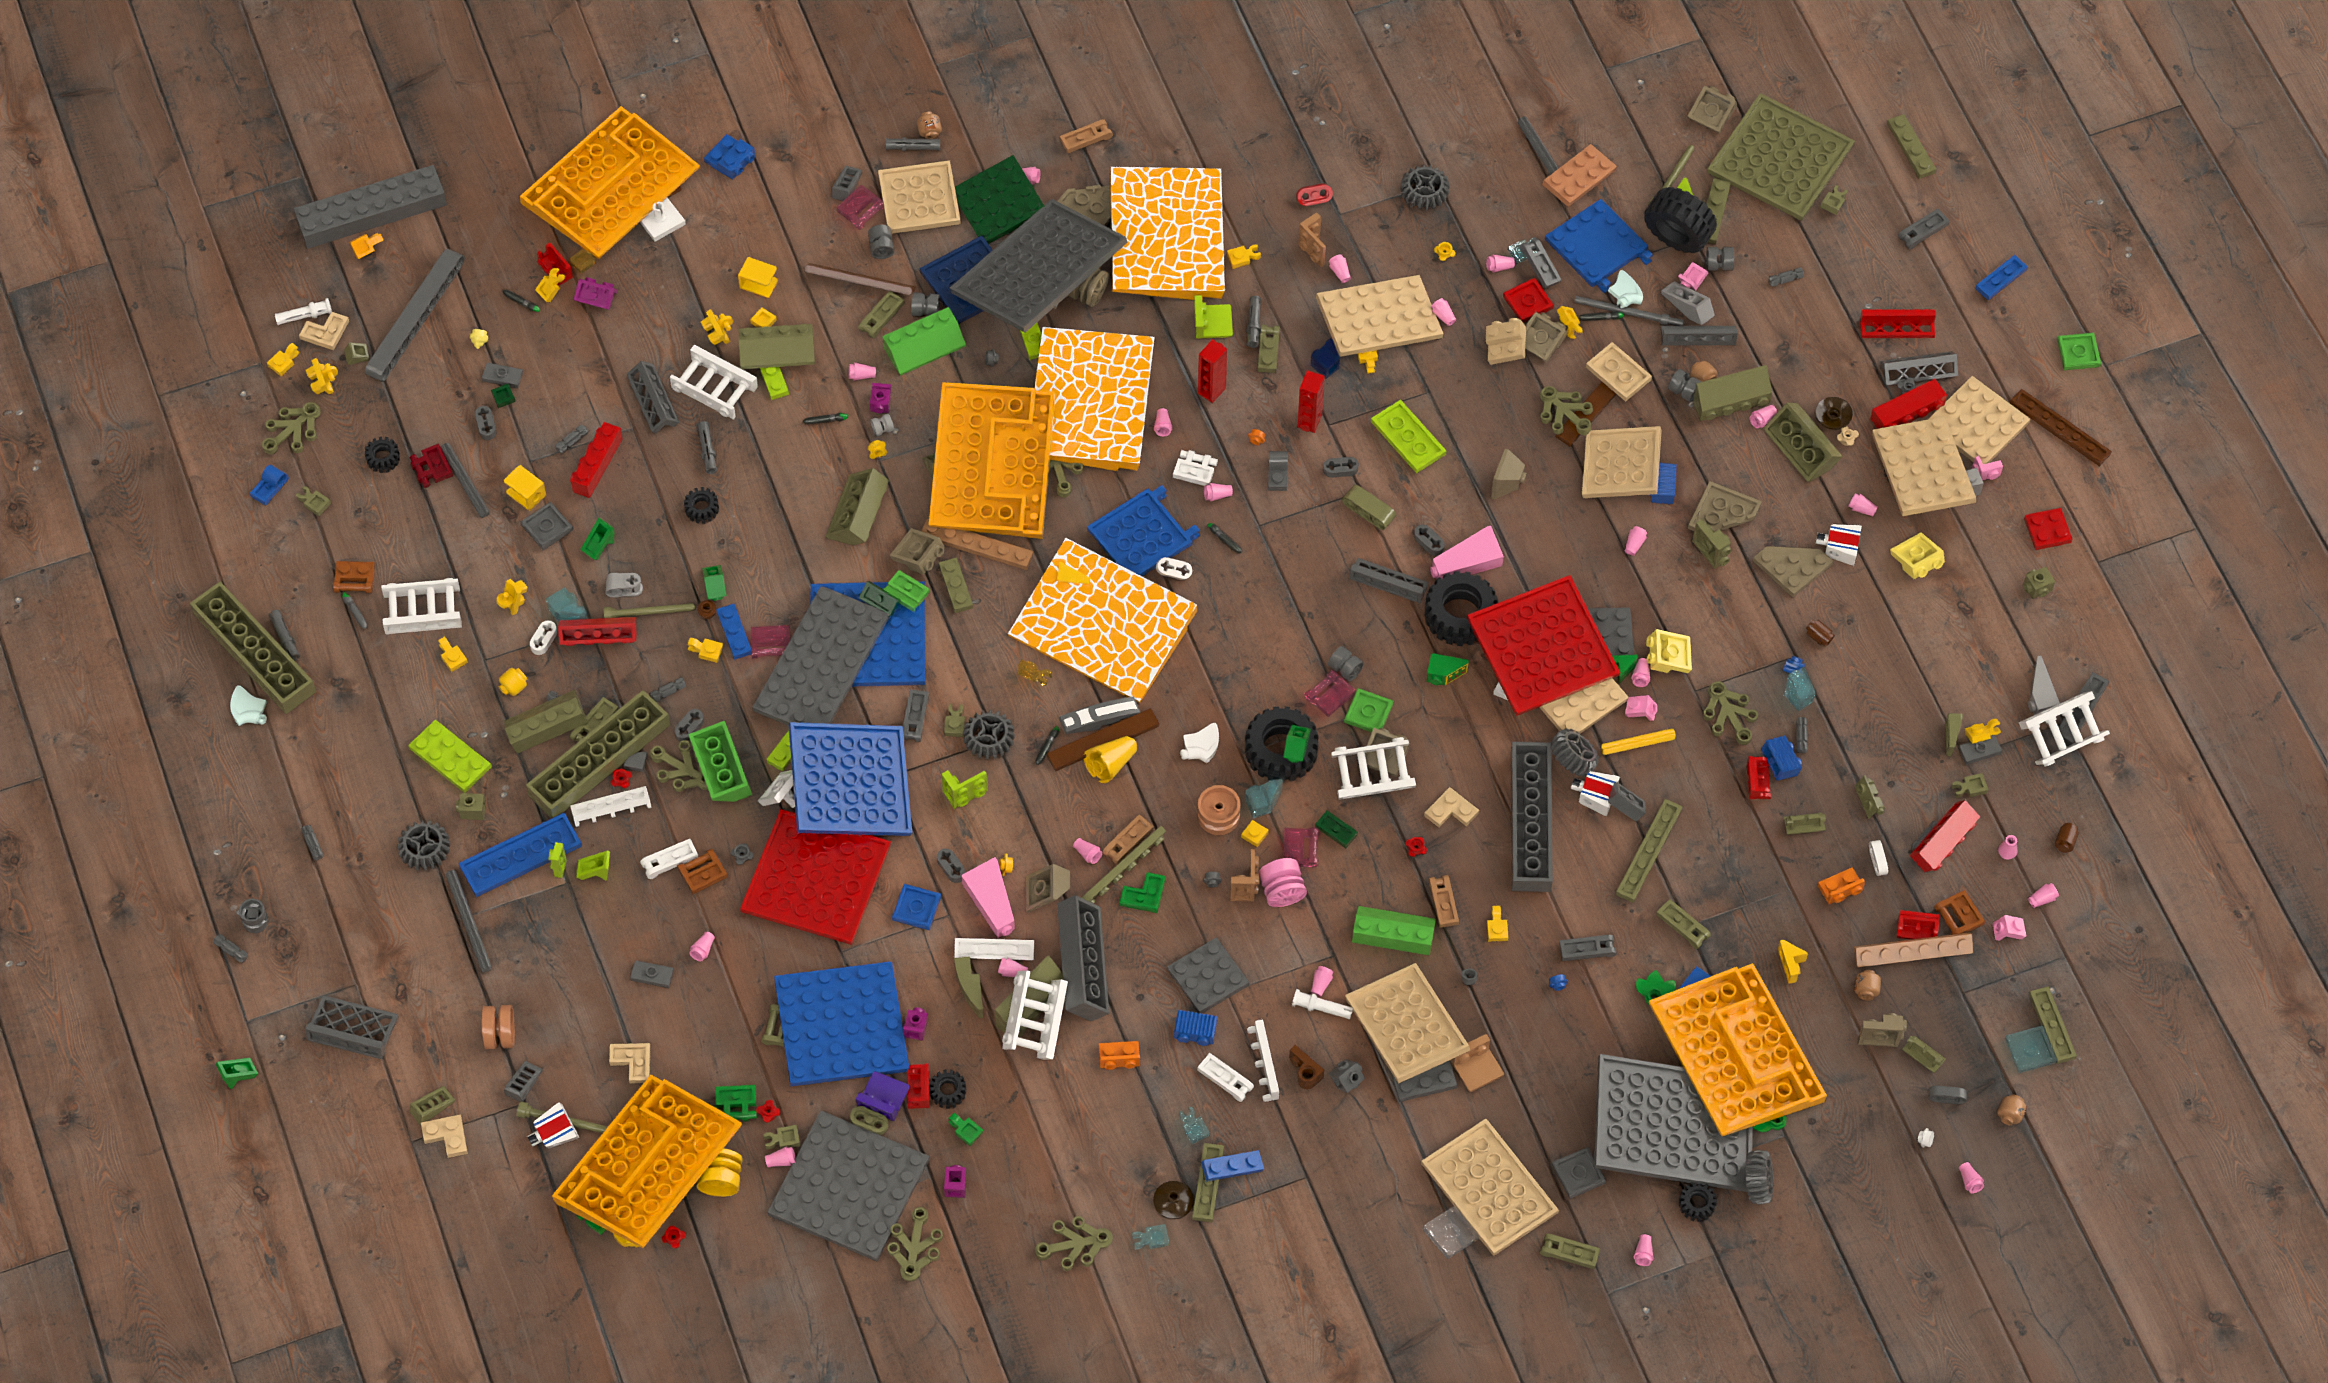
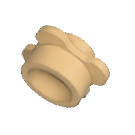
(1848, 441)

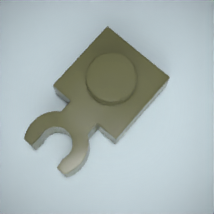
(1834, 200)
(314, 502)
(955, 722)
(1973, 785)
(785, 1136)

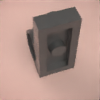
(1278, 470)

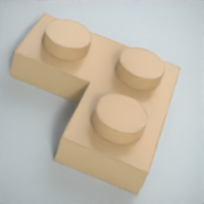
(326, 335)
(1451, 804)
(635, 1056)
(446, 1129)

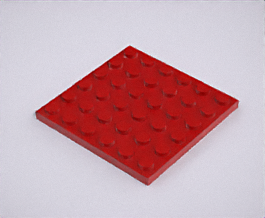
(1543, 645)
(815, 879)

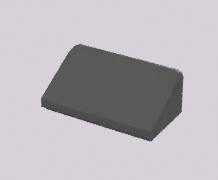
(1627, 802)

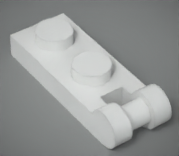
(669, 858)
(1225, 1077)

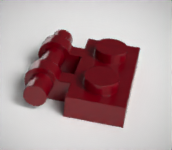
(436, 462)

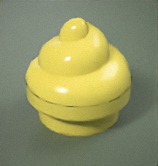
(478, 337)

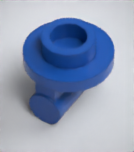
(1792, 664)

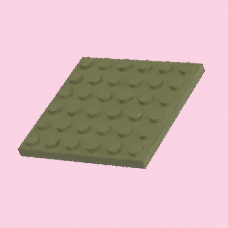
(1781, 156)

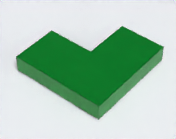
(1146, 898)

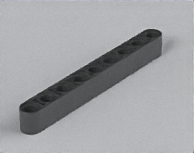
(414, 315)

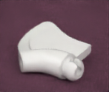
(1201, 744)

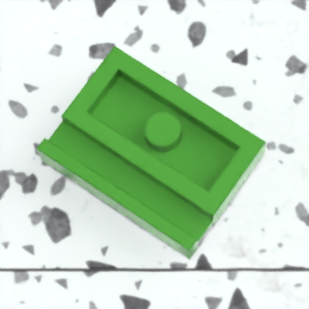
(907, 590)

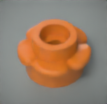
(1256, 437)

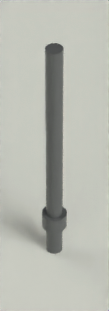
(1664, 319)

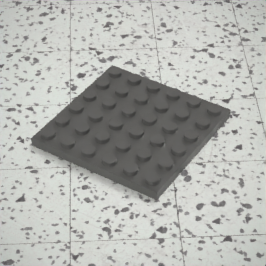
(848, 1185)

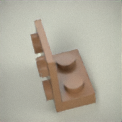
(1309, 239)
(1245, 887)
(1478, 1065)

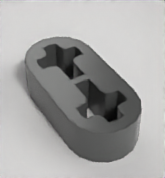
(482, 423)
(1340, 467)
(1428, 540)
(686, 723)
(947, 867)
(1947, 1094)

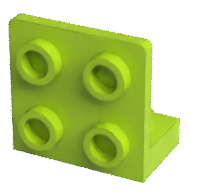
(1212, 320)
(961, 793)

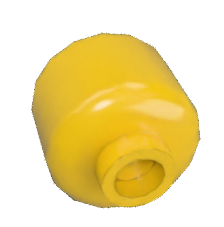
(512, 681)

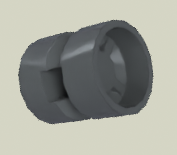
(881, 241)
(1726, 258)
(924, 304)
(1683, 384)
(1347, 664)
(253, 915)

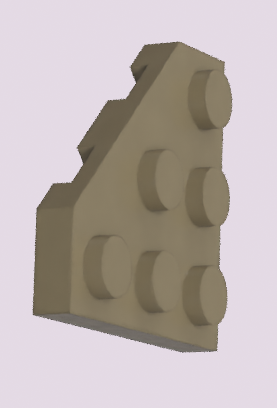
(1091, 202)
(1724, 508)
(1793, 567)

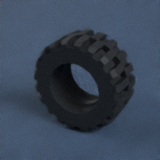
(1680, 220)
(1450, 588)
(1272, 764)

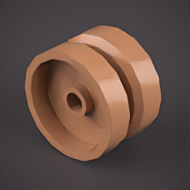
(1218, 810)
(498, 1027)

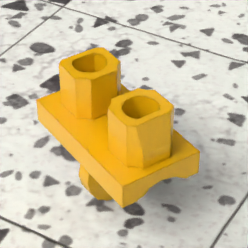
(719, 325)
(324, 374)
(512, 596)

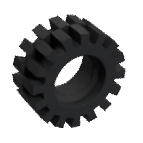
(382, 445)
(697, 496)
(942, 1099)
(1693, 1212)

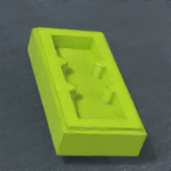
(1032, 341)

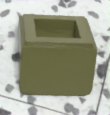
(356, 353)

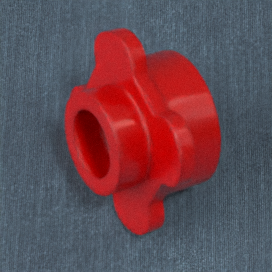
(621, 773)
(1416, 841)
(767, 1117)
(673, 1231)

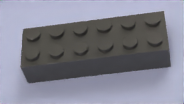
(1083, 958)

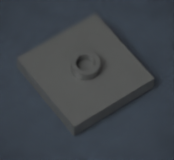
(546, 526)
(1578, 1173)

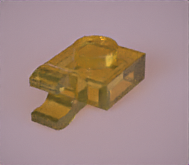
(584, 259)
(1031, 672)

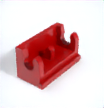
(552, 259)
(1758, 778)
(1917, 925)
(918, 1081)

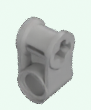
(622, 584)

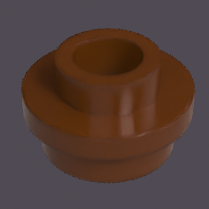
(707, 614)

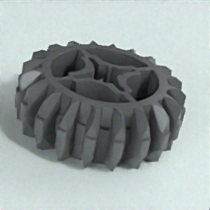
(1424, 194)
(990, 724)
(1574, 752)
(417, 837)
(1759, 1177)

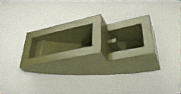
(969, 984)

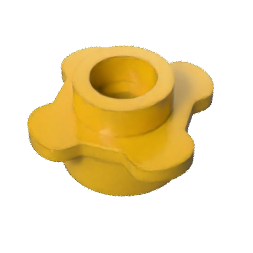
(1444, 246)
(877, 449)
(1006, 864)

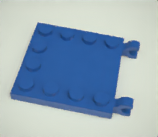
(1597, 244)
(1141, 532)

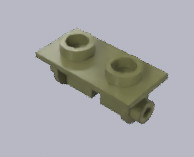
(1866, 791)
(1805, 823)
(1923, 1054)

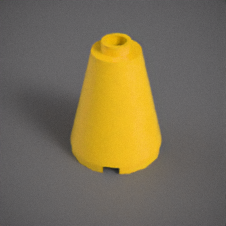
(1109, 758)

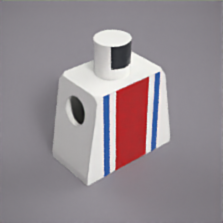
(1841, 542)
(1595, 791)
(553, 1128)

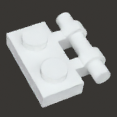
(1195, 472)

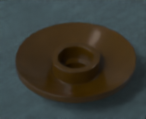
(1837, 407)
(1173, 1208)

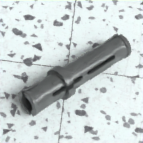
(913, 144)
(1253, 327)
(710, 465)
(286, 640)

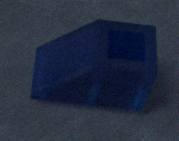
(1326, 359)

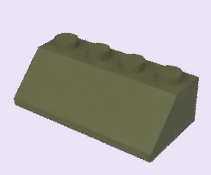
(776, 346)
(1732, 393)
(1802, 441)
(857, 507)
(545, 721)
(1044, 972)

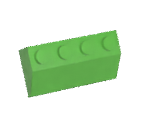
(923, 341)
(720, 763)
(1393, 930)

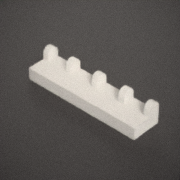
(610, 804)
(994, 948)
(1266, 1061)

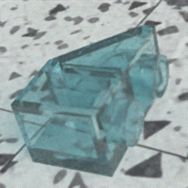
(564, 606)
(1799, 689)
(1264, 797)

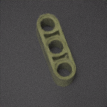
(1369, 507)

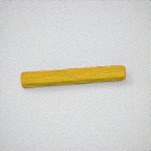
(1638, 741)

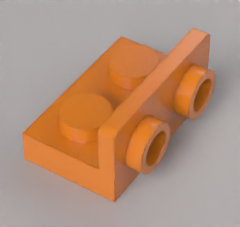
(1841, 885)
(1119, 1055)

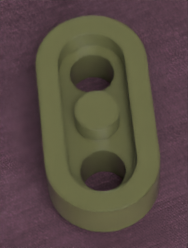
(870, 1120)

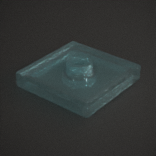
(2031, 1049)

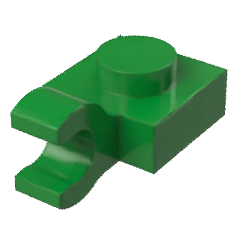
(966, 1130)

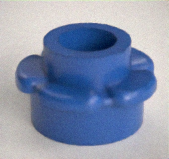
(1558, 982)

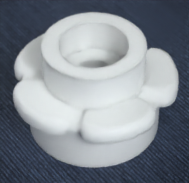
(1926, 1138)

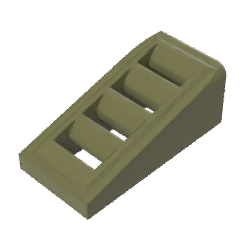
(1952, 728)
(426, 1114)

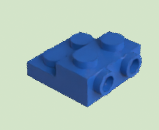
(730, 156)

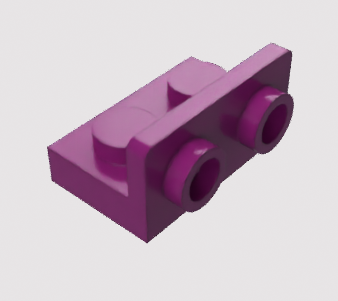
(595, 294)

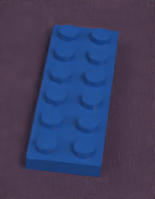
(518, 855)

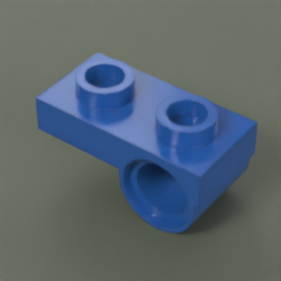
(271, 483)

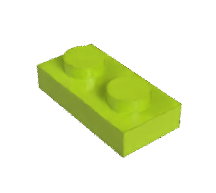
(774, 382)
(781, 754)
(558, 859)

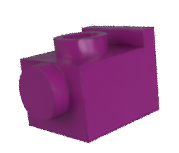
(880, 398)
(913, 1029)
(951, 1188)

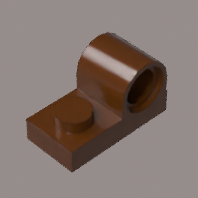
(1307, 1067)

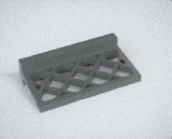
(347, 1039)

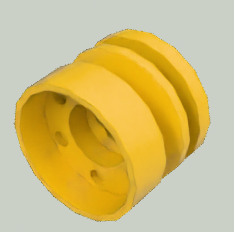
(722, 1175)

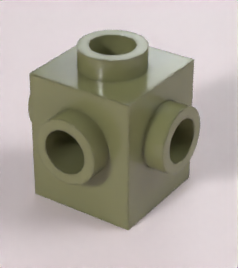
(2038, 582)

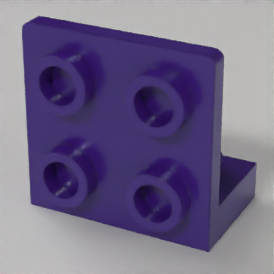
(883, 1095)

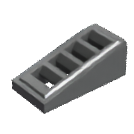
(839, 189)
(521, 1095)

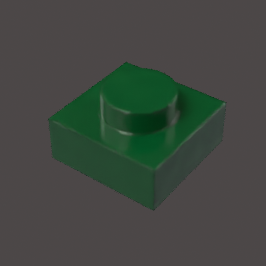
(503, 395)

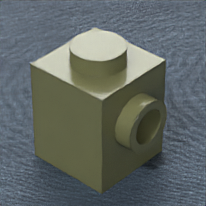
(471, 806)

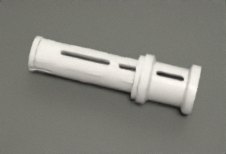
(313, 310)
(1312, 1002)

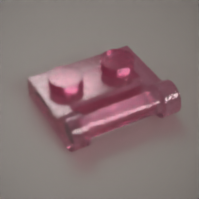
(856, 203)
(769, 636)
(1334, 697)
(1295, 842)

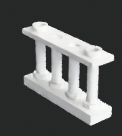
(715, 365)
(426, 622)
(2049, 716)
(1366, 786)
(1053, 1012)

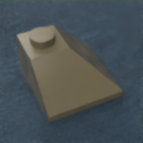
(1508, 475)
(1046, 886)

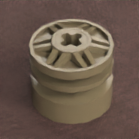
(1092, 288)

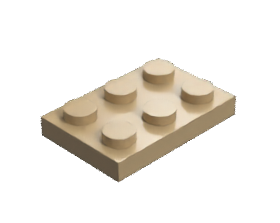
(1618, 371)

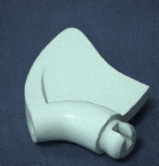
(1626, 290)
(247, 708)

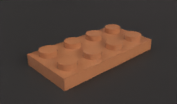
(1579, 175)

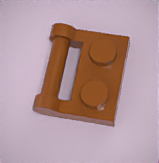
(354, 572)
(705, 875)
(1963, 909)

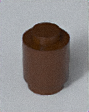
(1820, 632)
(2067, 837)

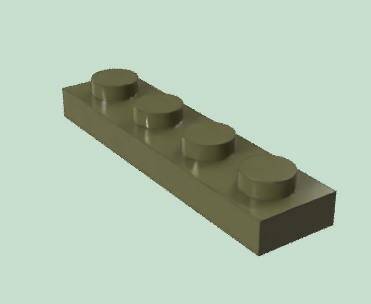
(1911, 146)
(1717, 203)
(2053, 1024)
(1207, 1191)

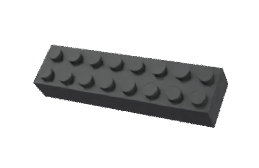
(370, 206)
(1531, 817)

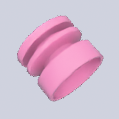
(1282, 882)

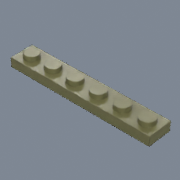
(1649, 850)
(1128, 863)

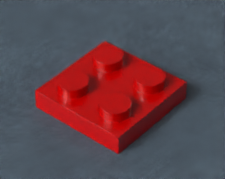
(1528, 299)
(2048, 529)

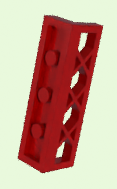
(1897, 319)

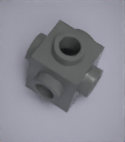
(1347, 1075)

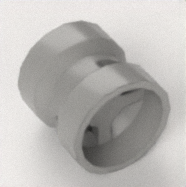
(882, 425)

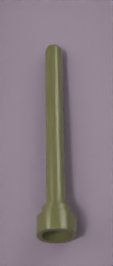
(1678, 168)
(612, 613)
(525, 1110)

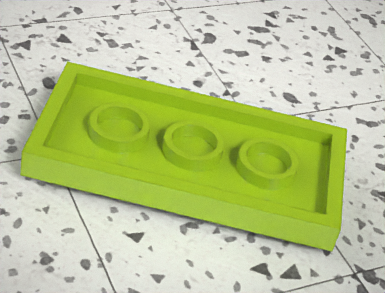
(1408, 436)
(450, 756)

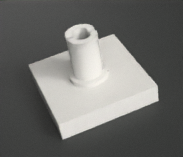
(662, 220)
(779, 790)

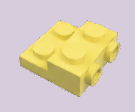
(1918, 556)
(1669, 652)

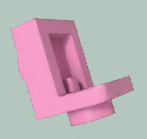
(1693, 276)
(1989, 470)
(1641, 706)
(2009, 927)

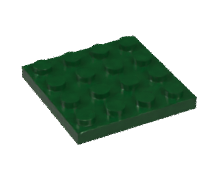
(998, 199)

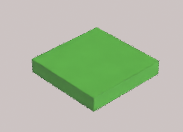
(2079, 351)
(1368, 710)

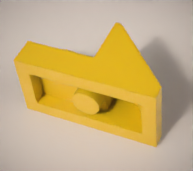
(1790, 957)

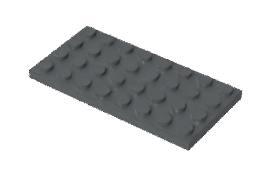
(821, 660)

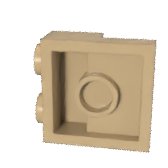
(1506, 341)

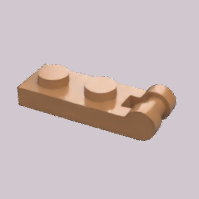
(1086, 136)
(1128, 839)
(1444, 901)

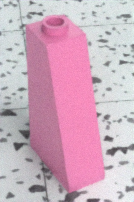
(1472, 555)
(990, 896)

